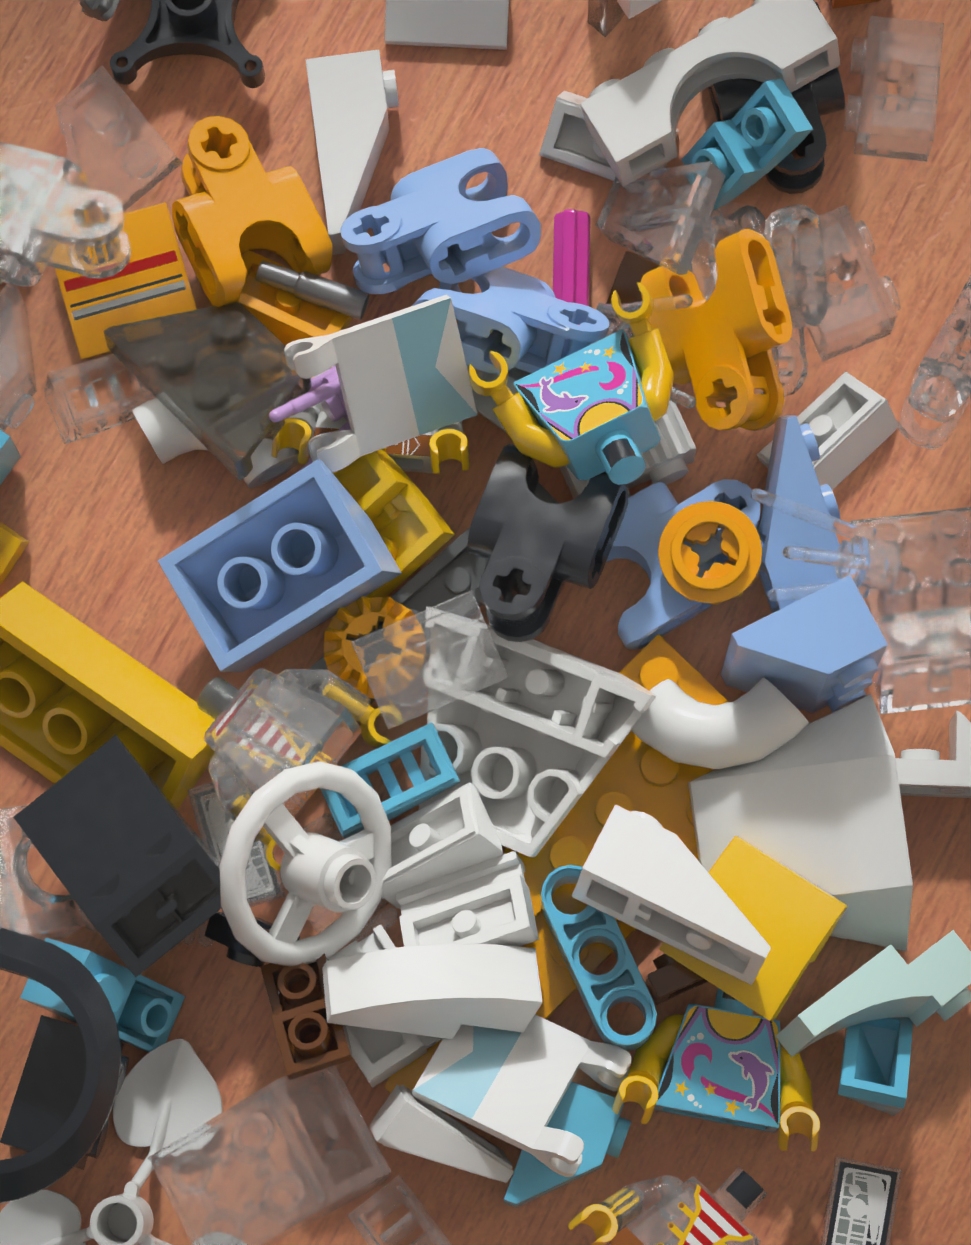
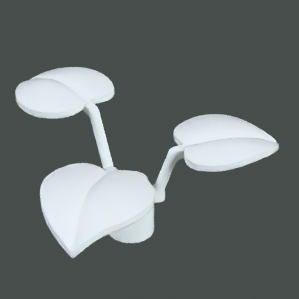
(156, 1105)

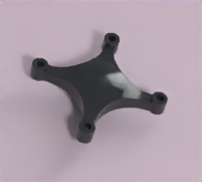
(185, 29)

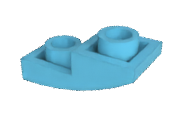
(752, 140)

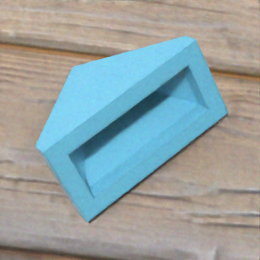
(877, 1063)

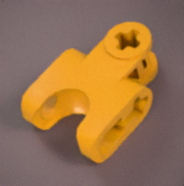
(242, 209)
(728, 338)

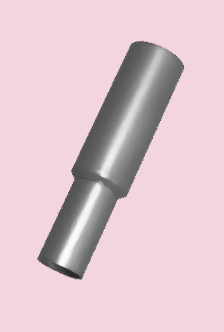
(315, 289)

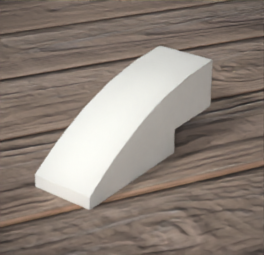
(434, 988)

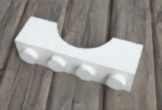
(639, 115)

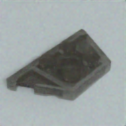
(214, 375)

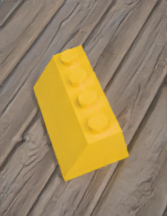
(76, 690)

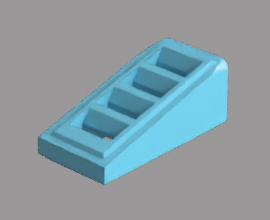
(380, 759)

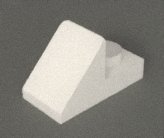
(926, 775)

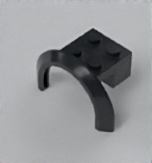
(67, 1075)

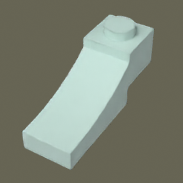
(889, 989)

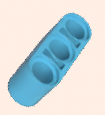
(605, 990)

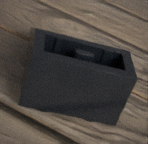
(125, 855)

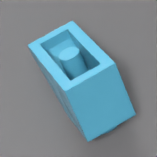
(590, 1118)

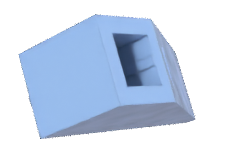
(794, 478)

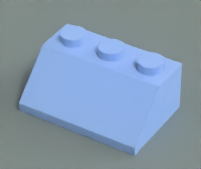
(278, 567)
(811, 650)

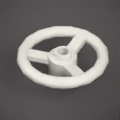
(313, 869)

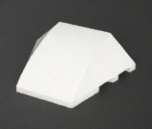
(535, 737)
(826, 812)

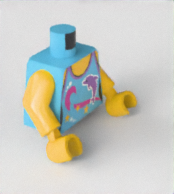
(592, 406)
(722, 1070)

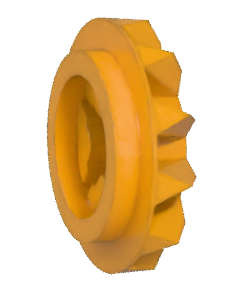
(697, 525)
(354, 622)

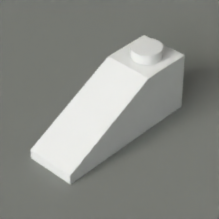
(350, 129)
(663, 890)

